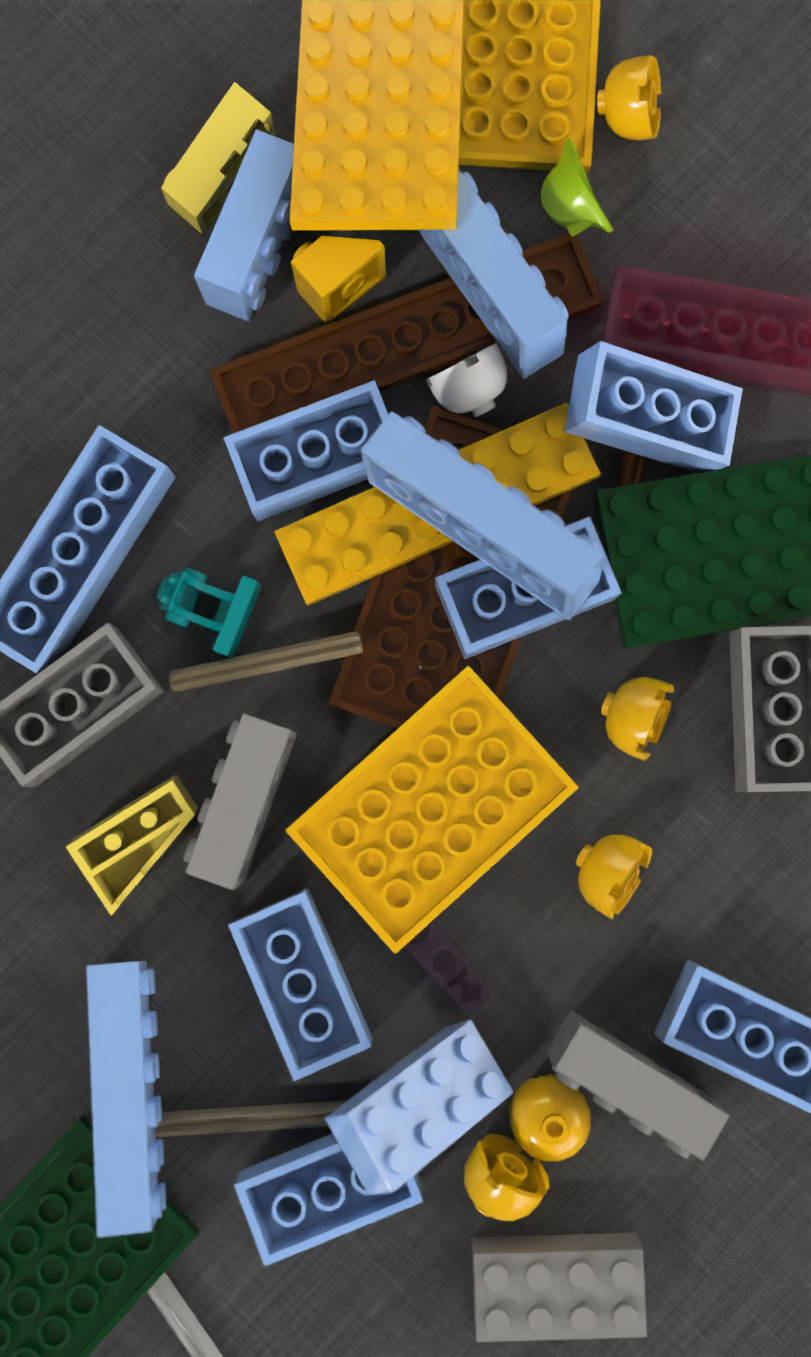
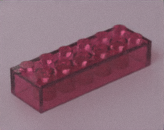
(711, 328)

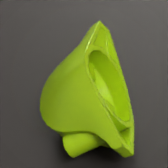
(569, 196)

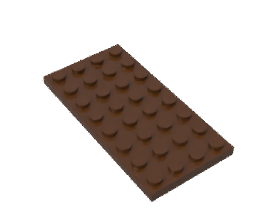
(404, 625)

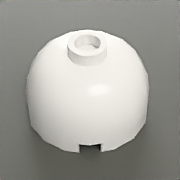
(471, 382)

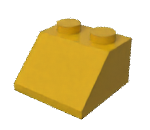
(337, 272)

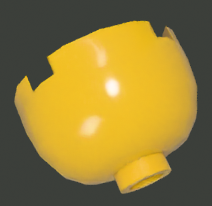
(632, 98)
(637, 714)
(611, 872)
(549, 1118)
(503, 1180)

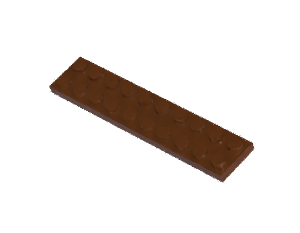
(387, 342)

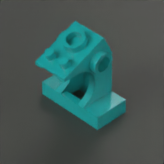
(179, 597)

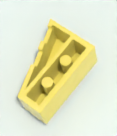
(210, 164)
(129, 842)

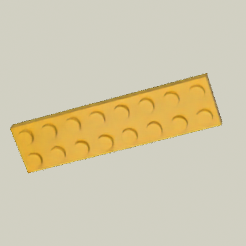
(377, 533)

